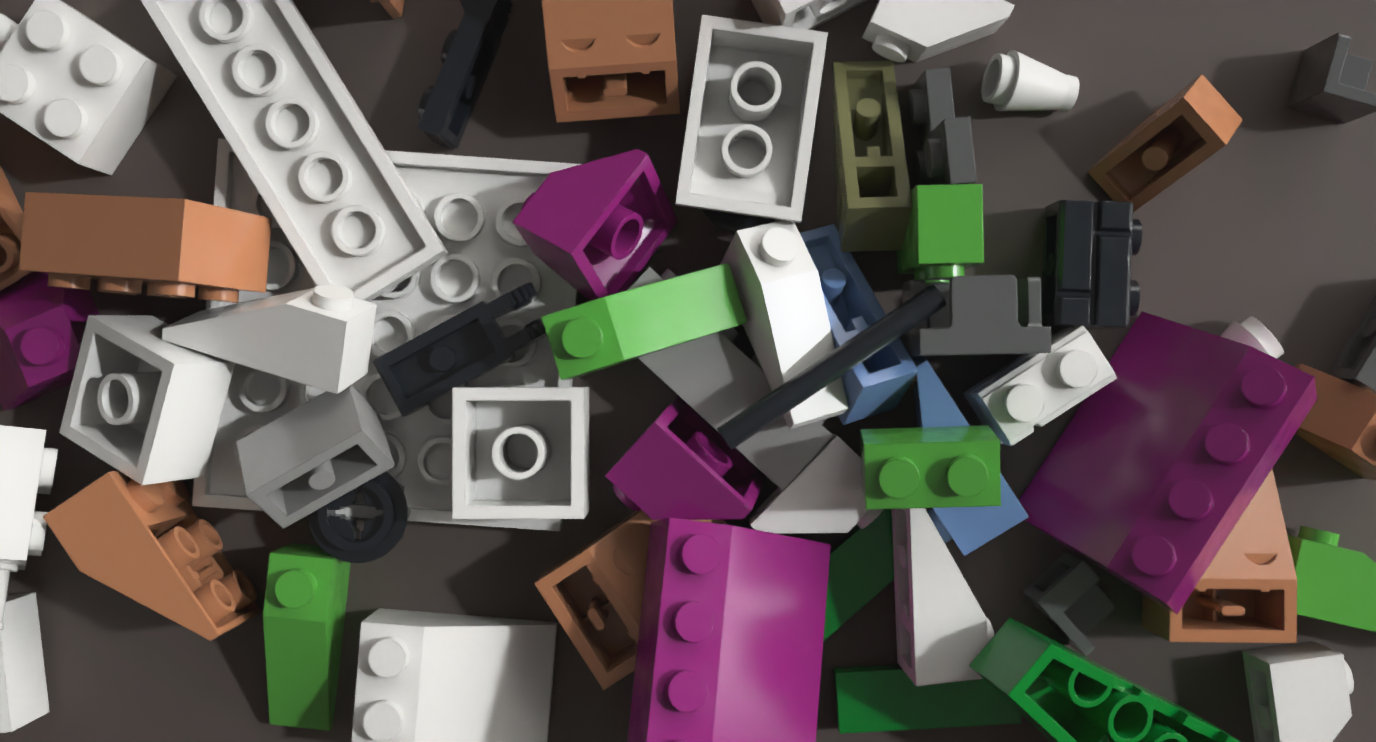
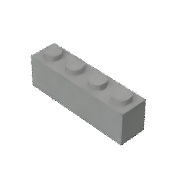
(724, 382)

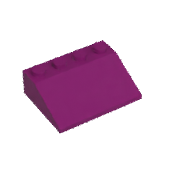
(1167, 455)
(729, 635)

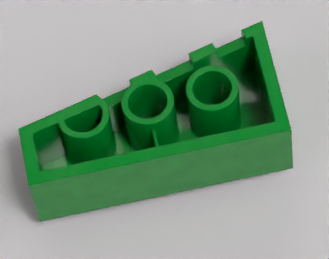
(1078, 698)

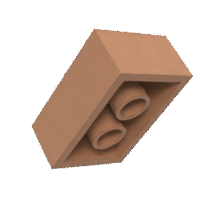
(145, 241)

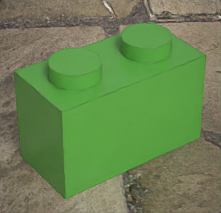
(943, 232)
(930, 467)

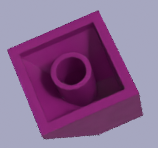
(598, 222)
(39, 337)
(685, 471)

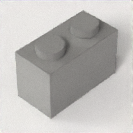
(313, 455)

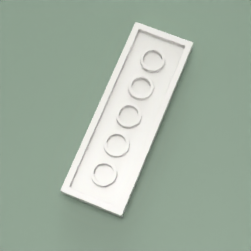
(301, 140)

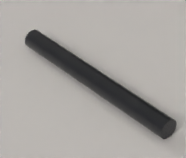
(831, 366)

